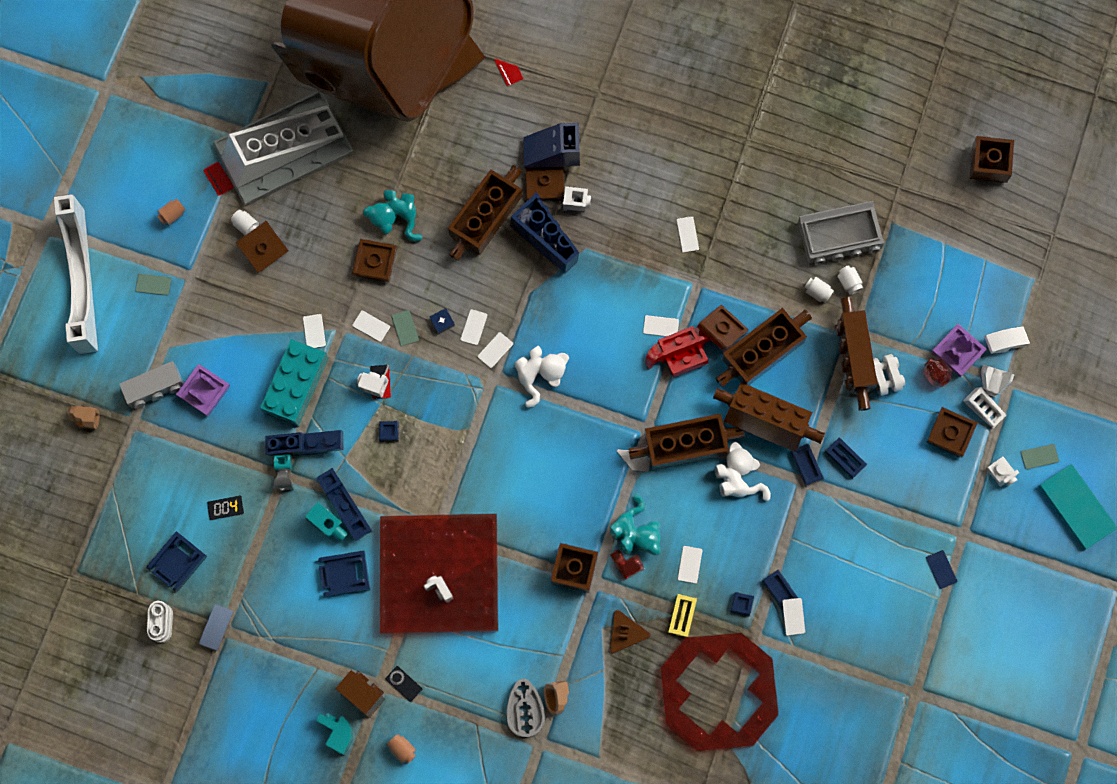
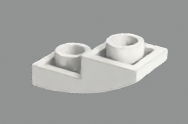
(1006, 339)

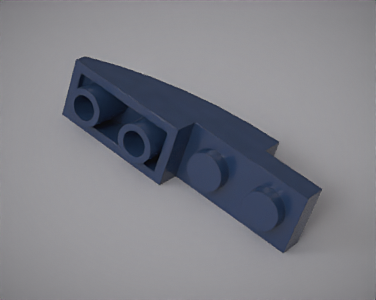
(304, 444)

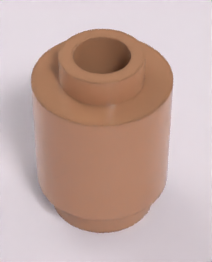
(170, 212)
(401, 749)

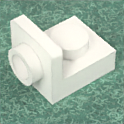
(1002, 472)
(442, 590)

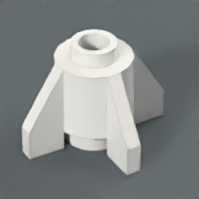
(995, 380)

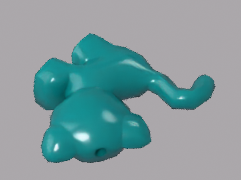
(383, 214)
(644, 537)

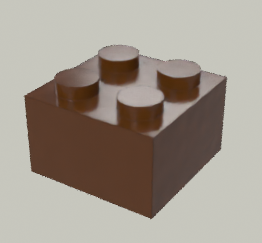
(992, 159)
(574, 568)
(361, 694)

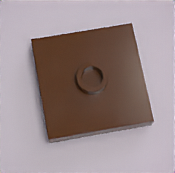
(546, 182)
(262, 246)
(374, 260)
(722, 328)
(952, 432)

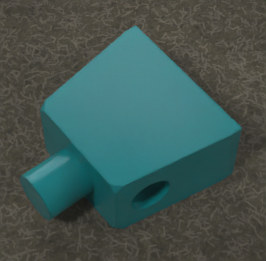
(319, 515)

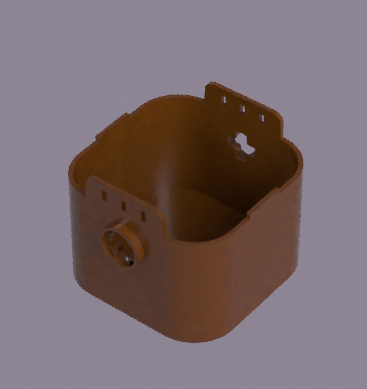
(375, 51)

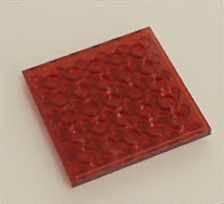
(448, 546)

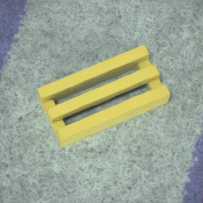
(678, 632)

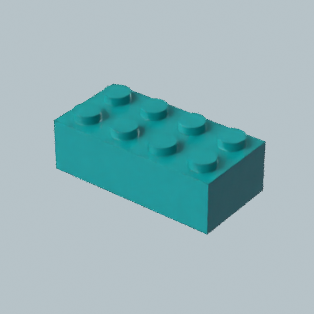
(294, 382)

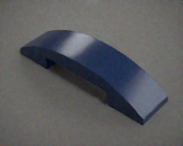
(344, 504)

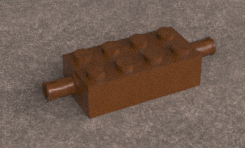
(485, 212)
(763, 347)
(856, 353)
(768, 417)
(686, 442)

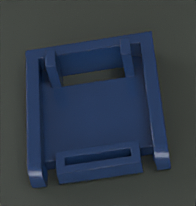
(174, 564)
(341, 574)

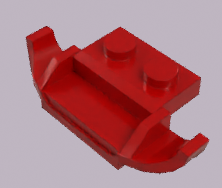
(680, 351)

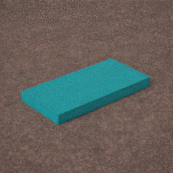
(1078, 507)

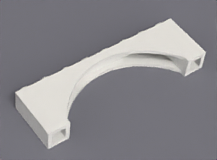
(81, 324)

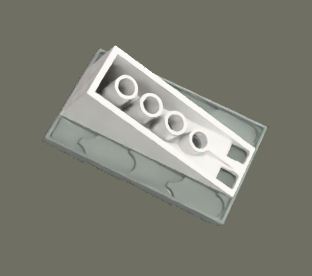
(282, 148)

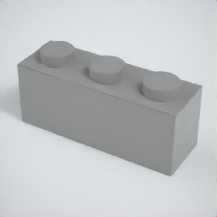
(152, 385)

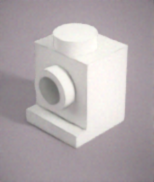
(572, 194)
(372, 383)

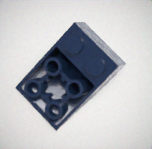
(553, 147)

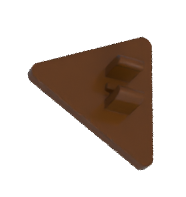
(626, 632)

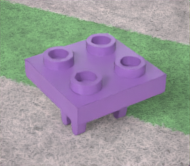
(959, 350)
(203, 390)

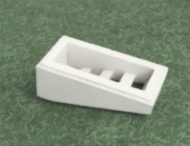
(969, 400)

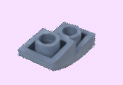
(216, 627)

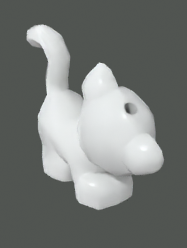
(549, 367)
(739, 464)

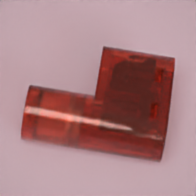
(627, 567)

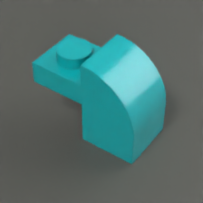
(342, 732)

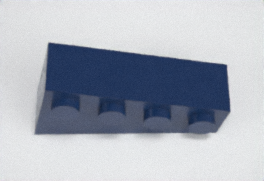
(544, 233)

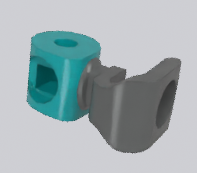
(283, 465)

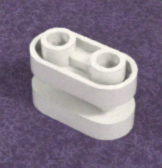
(895, 380)
(159, 622)

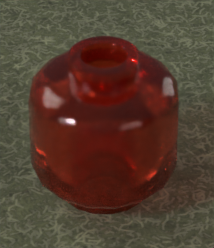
(937, 372)

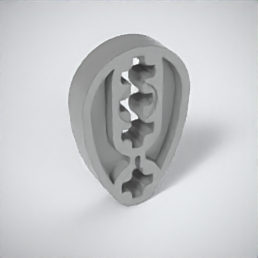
(514, 713)

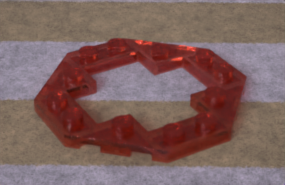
(762, 688)

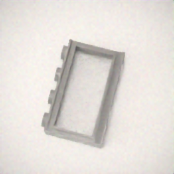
(840, 233)

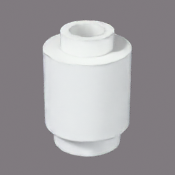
(243, 222)
(850, 280)
(818, 289)

